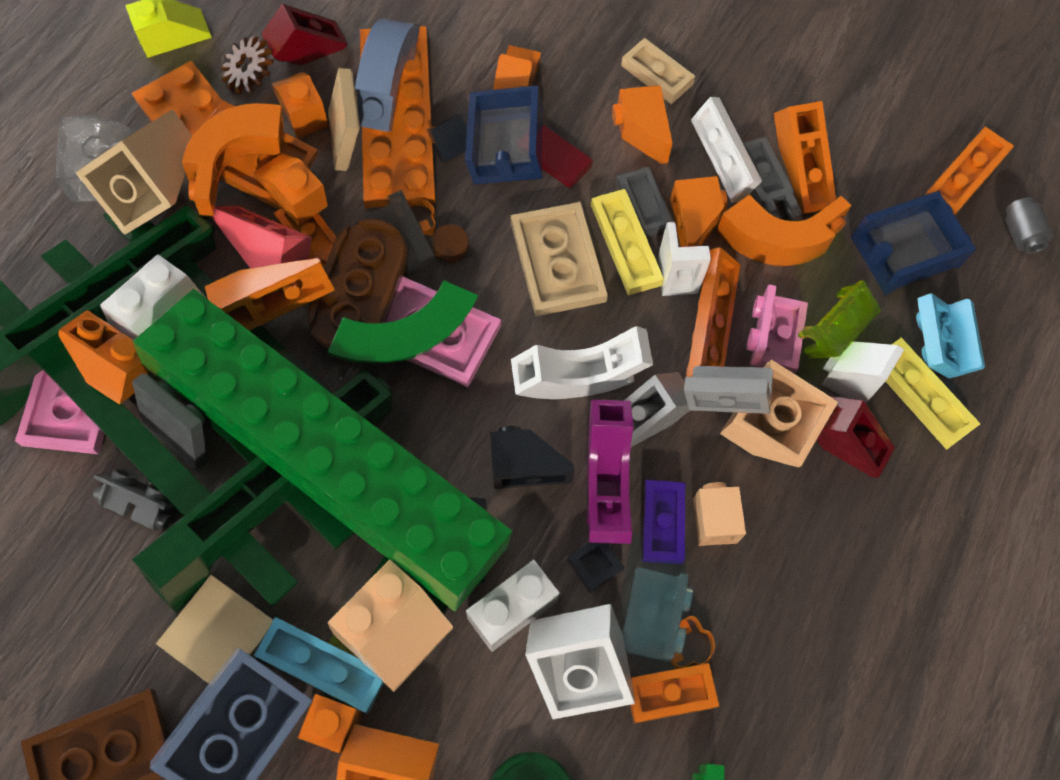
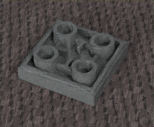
(171, 420)

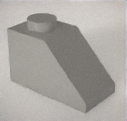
(657, 405)

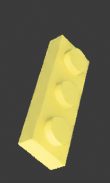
(626, 242)
(930, 398)

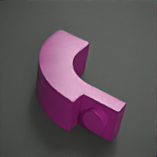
(609, 471)

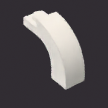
(583, 372)

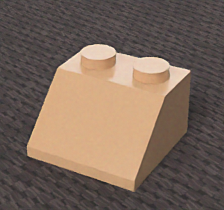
(793, 424)
(390, 625)

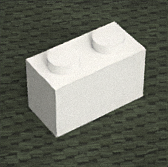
(512, 605)

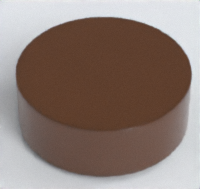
(450, 243)

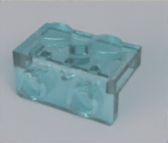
(655, 614)

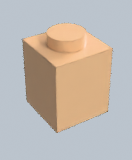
(718, 515)

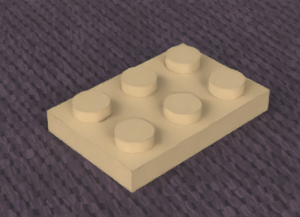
(558, 259)

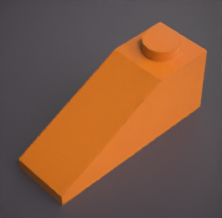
(806, 154)
(269, 291)

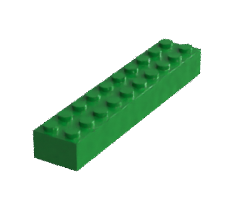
(324, 448)

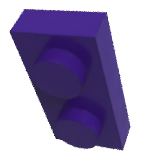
(663, 522)

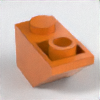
(103, 355)

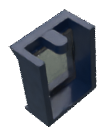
(505, 135)
(912, 241)

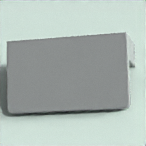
(729, 389)

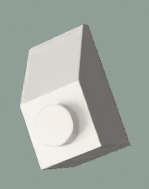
(861, 369)

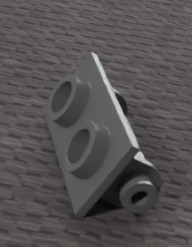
(122, 490)

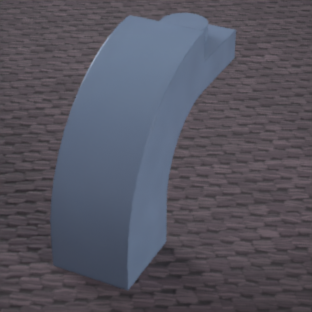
(380, 70)

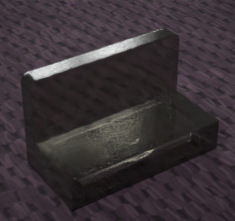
(401, 216)

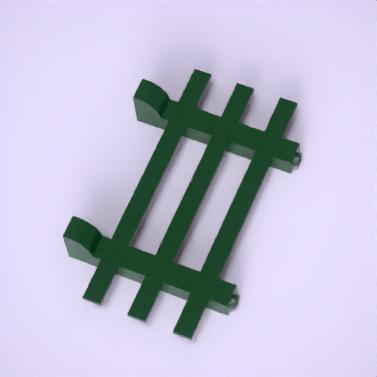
(214, 522)

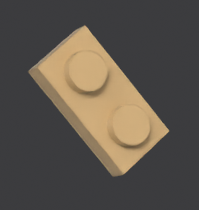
(657, 68)

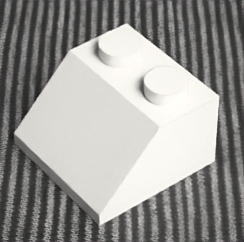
(146, 297)
(580, 661)

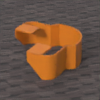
(427, 230)
(684, 624)

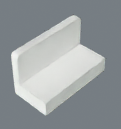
(681, 266)

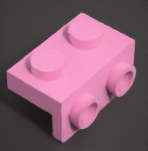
(777, 330)

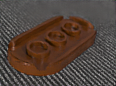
(366, 275)

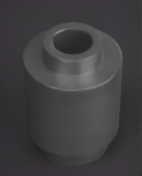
(1028, 225)

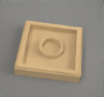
(343, 119)
(212, 628)

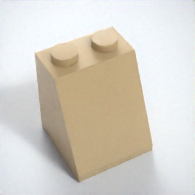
(140, 172)

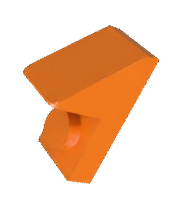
(516, 68)

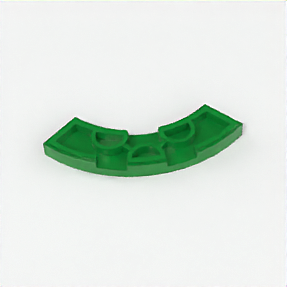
(405, 337)

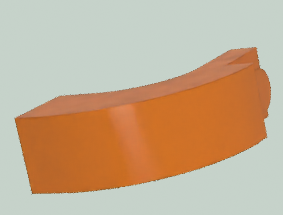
(224, 138)
(777, 241)

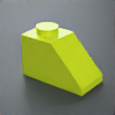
(166, 25)

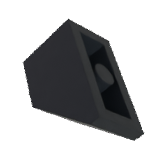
(526, 460)

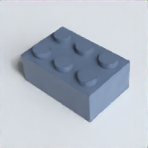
(232, 725)

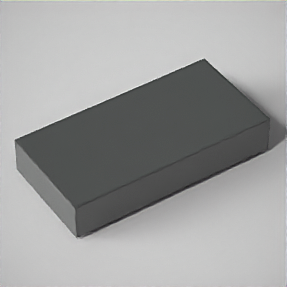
(646, 200)

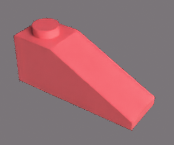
(260, 239)

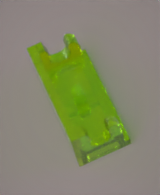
(842, 322)

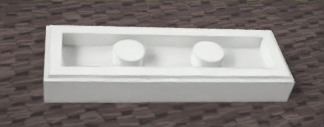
(726, 150)

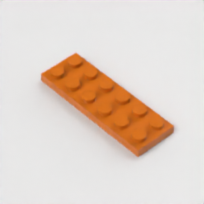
(405, 154)

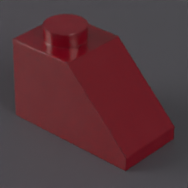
(302, 36)
(856, 437)

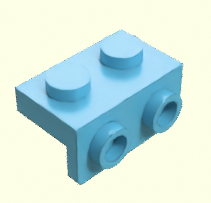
(950, 336)

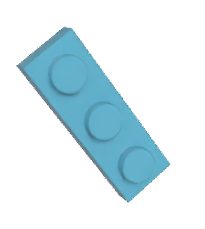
(320, 665)

